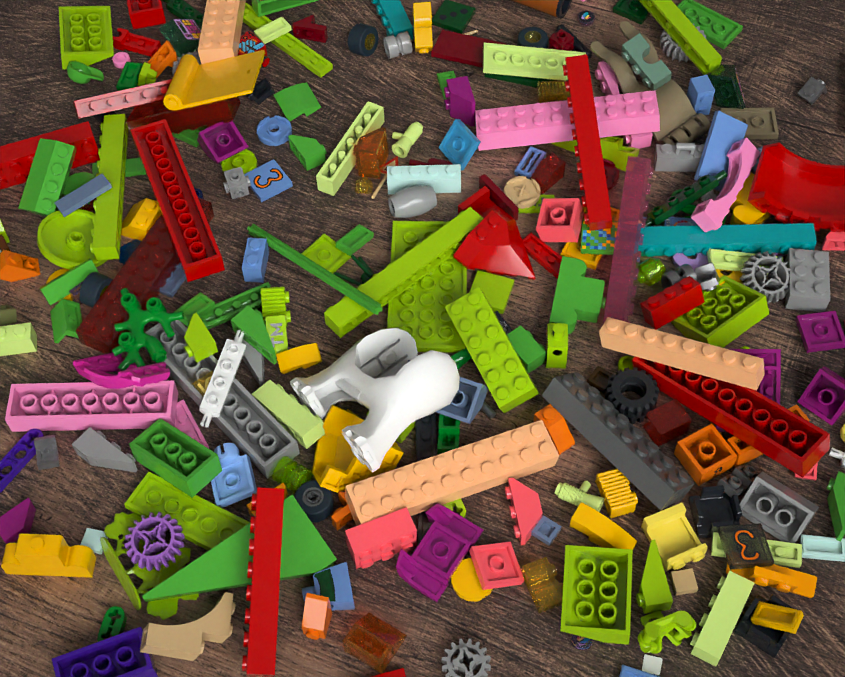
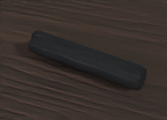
(578, 45)

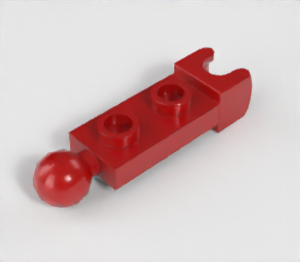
(135, 43)

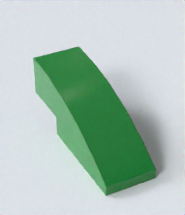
(448, 434)

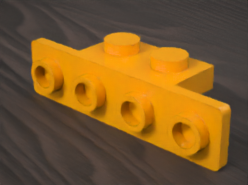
(781, 578)

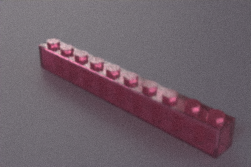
(628, 239)

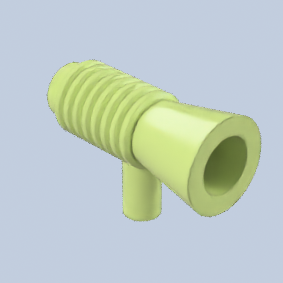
(406, 140)
(576, 496)

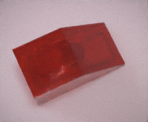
(549, 172)

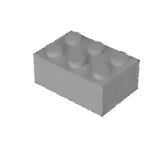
(808, 280)

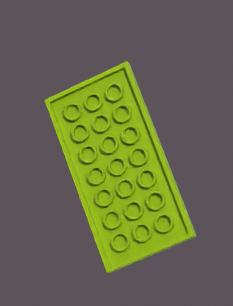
(422, 306)

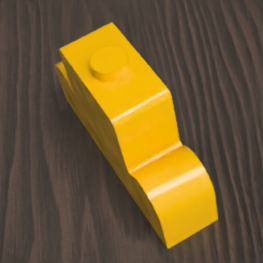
(422, 27)
(743, 211)
(47, 557)

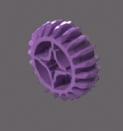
(160, 524)

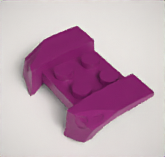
(438, 552)

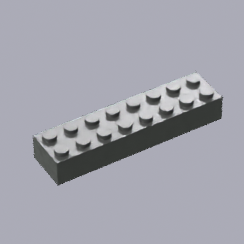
(618, 440)

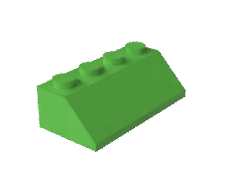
(47, 177)

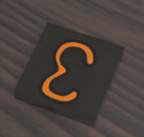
(745, 546)

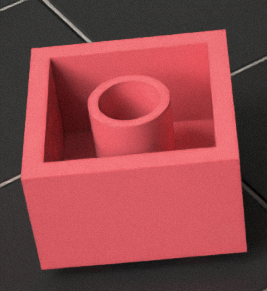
(560, 220)

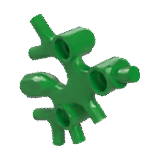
(135, 339)

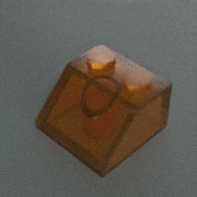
(371, 153)

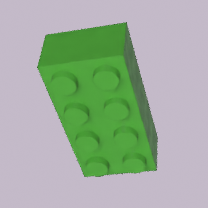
(176, 457)

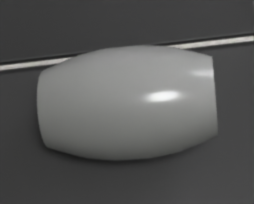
(412, 201)

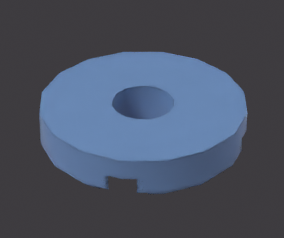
(274, 138)

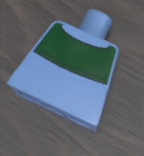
(335, 584)

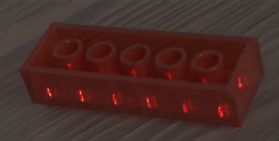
(186, 118)

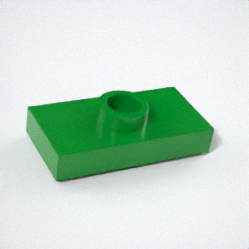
(129, 76)

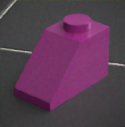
(17, 521)

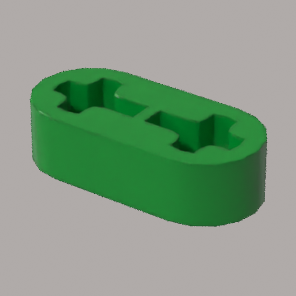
(107, 623)

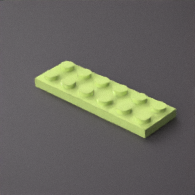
(525, 61)

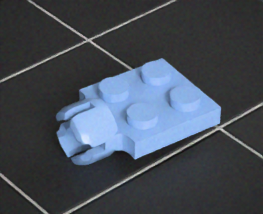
(236, 479)

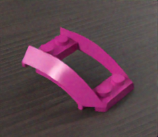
(95, 368)

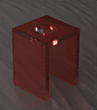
(667, 422)

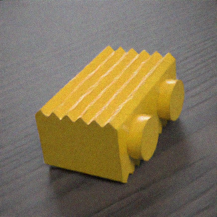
(617, 493)

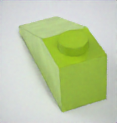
(654, 589)

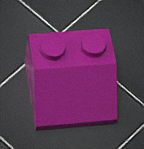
(460, 100)
(221, 141)
(825, 395)

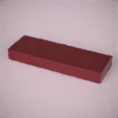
(499, 196)

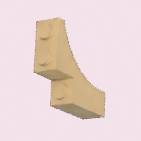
(188, 639)

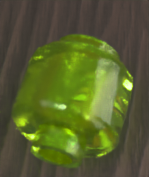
(650, 271)

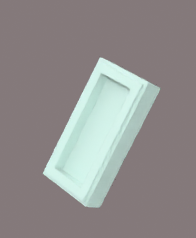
(822, 548)

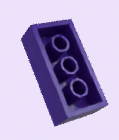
(108, 658)

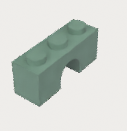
(652, 75)

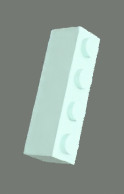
(440, 177)

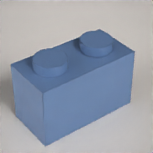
(701, 94)
(255, 260)

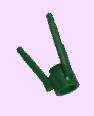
(368, 273)

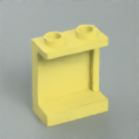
(674, 537)

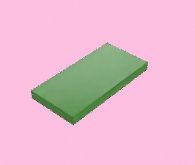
(716, 27)

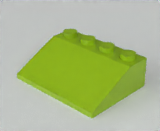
(85, 34)
(724, 314)
(597, 593)

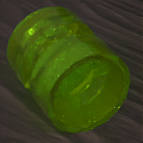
(290, 473)

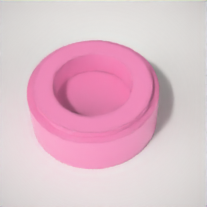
(120, 59)

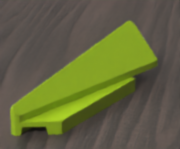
(611, 150)

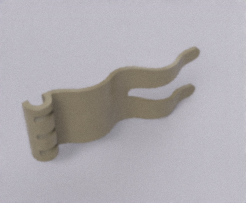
(673, 104)

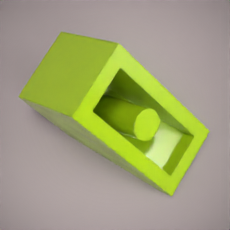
(199, 340)

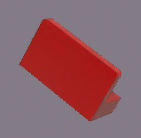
(479, 202)

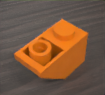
(17, 266)

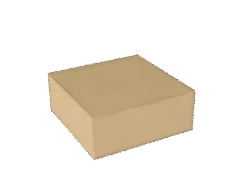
(684, 581)

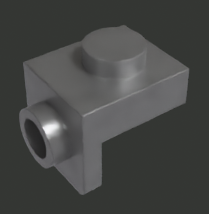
(812, 90)
(707, 276)
(46, 452)

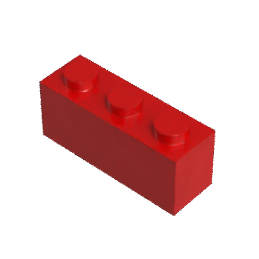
(672, 302)

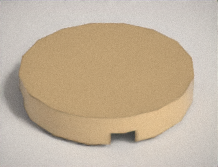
(522, 191)

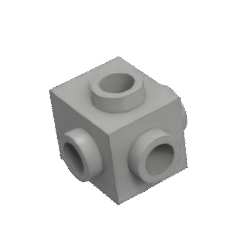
(236, 183)

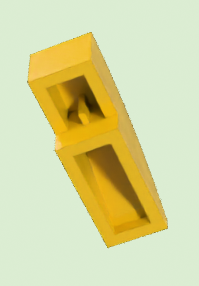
(601, 529)

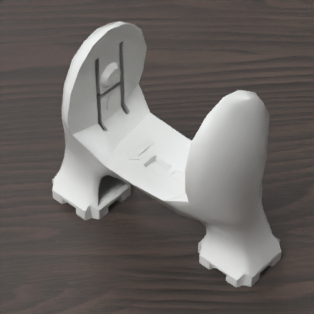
(383, 381)

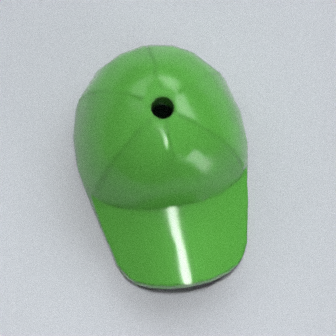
(82, 73)

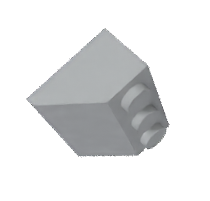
(777, 508)

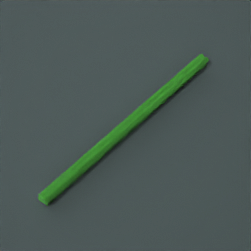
(315, 269)

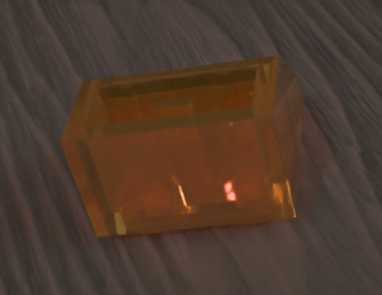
(373, 642)

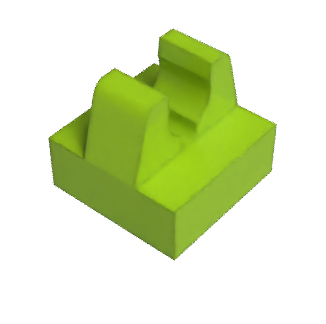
(147, 75)

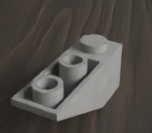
(99, 452)

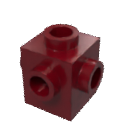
(561, 41)

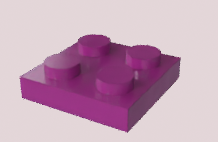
(821, 331)

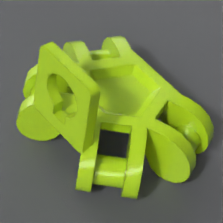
(651, 636)

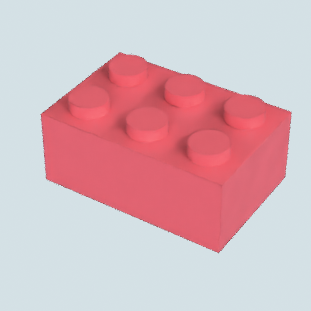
(381, 538)

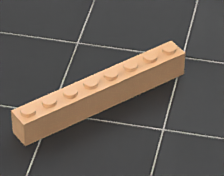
(682, 353)

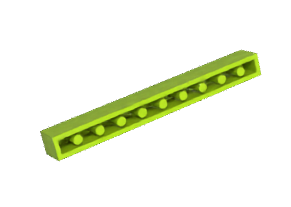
(109, 205)
(403, 272)

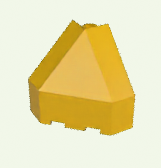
(334, 460)

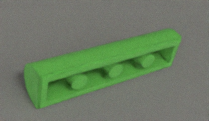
(229, 308)

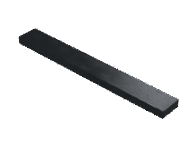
(425, 448)

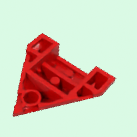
(496, 247)

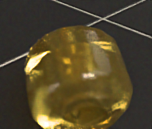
(363, 186)

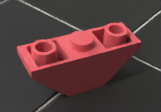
(524, 508)

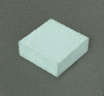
(92, 540)

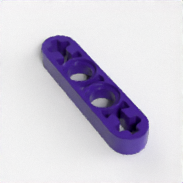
(18, 464)

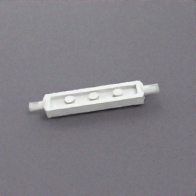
(222, 378)

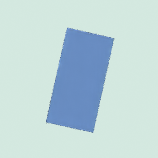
(721, 136)

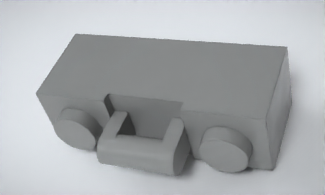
(678, 157)

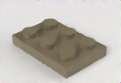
(760, 121)

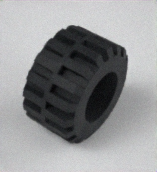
(636, 382)

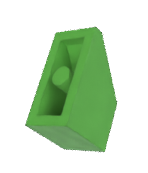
(307, 151)

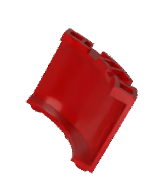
(799, 189)

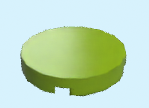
(243, 159)

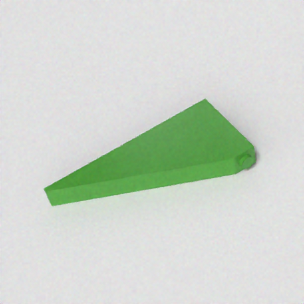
(227, 563)

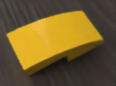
(297, 357)

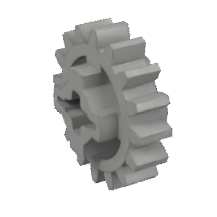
(474, 660)

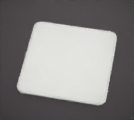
(652, 664)

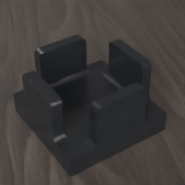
(713, 510)
(764, 638)

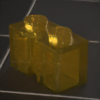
(542, 585)

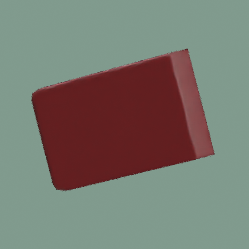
(308, 30)

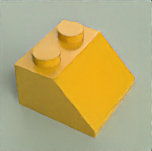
(140, 219)

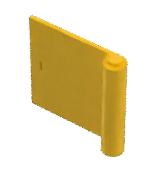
(212, 81)

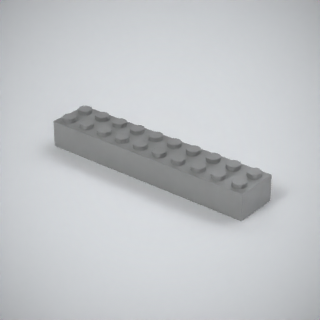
(242, 415)

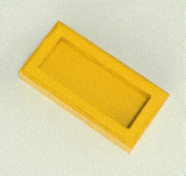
(777, 617)

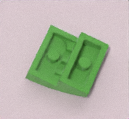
(297, 100)

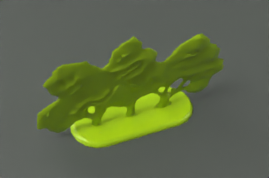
(164, 608)

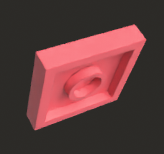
(496, 565)

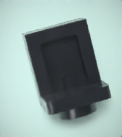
(261, 91)

